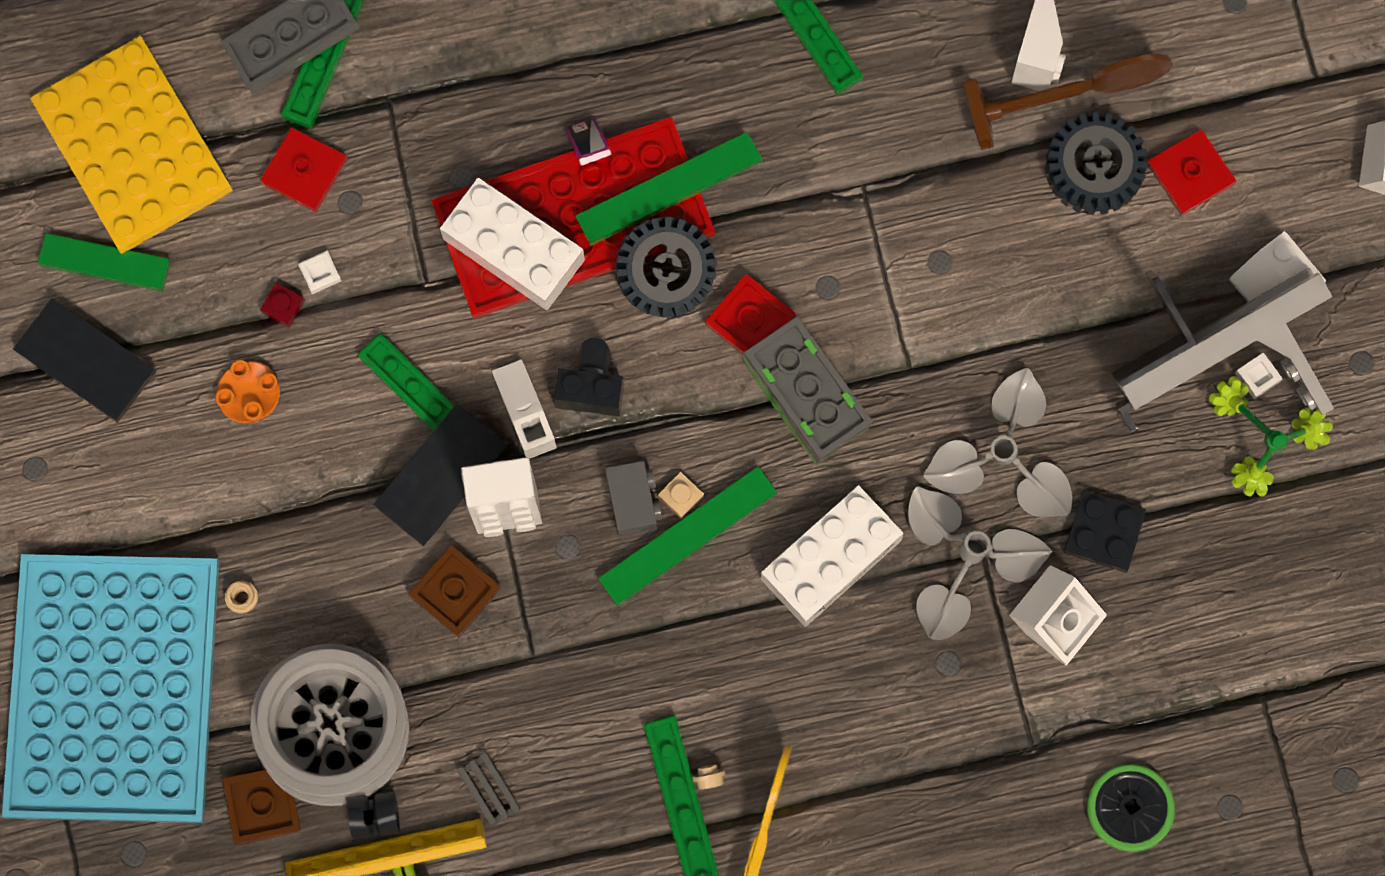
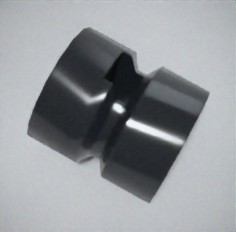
(385, 815)

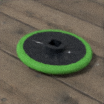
(1115, 823)

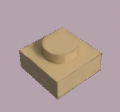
(681, 495)

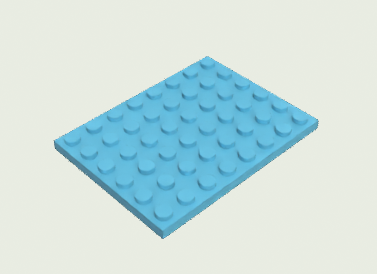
(111, 689)

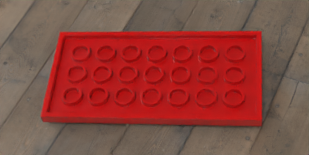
(561, 190)

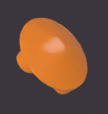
(248, 392)

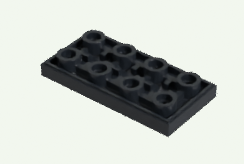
(84, 360)
(433, 478)

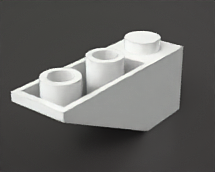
(524, 409)

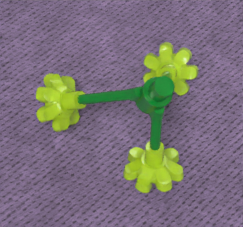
(1251, 472)

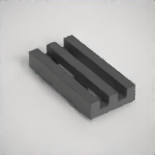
(474, 765)

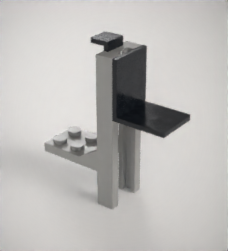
(1258, 320)

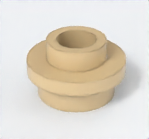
(236, 588)
(709, 776)

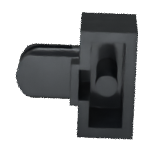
(590, 385)

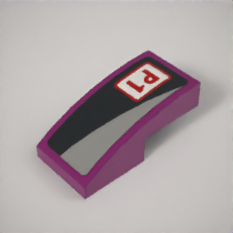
(587, 141)

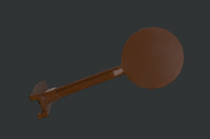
(1114, 78)

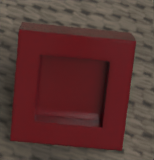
(282, 305)

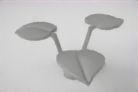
(958, 470)
(1016, 554)

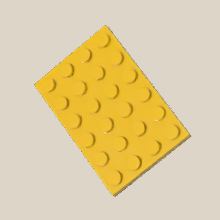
(131, 144)

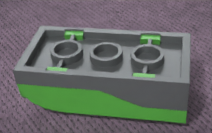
(806, 390)

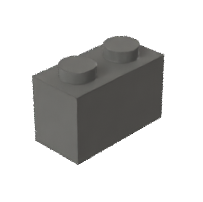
(632, 498)

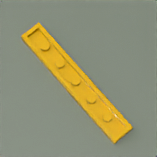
(393, 852)

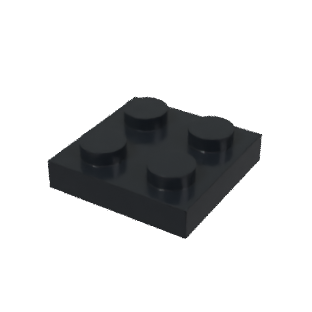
(1105, 531)

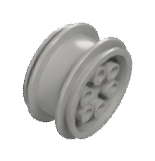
(323, 670)

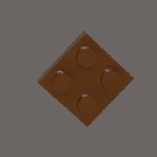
(454, 591)
(259, 808)

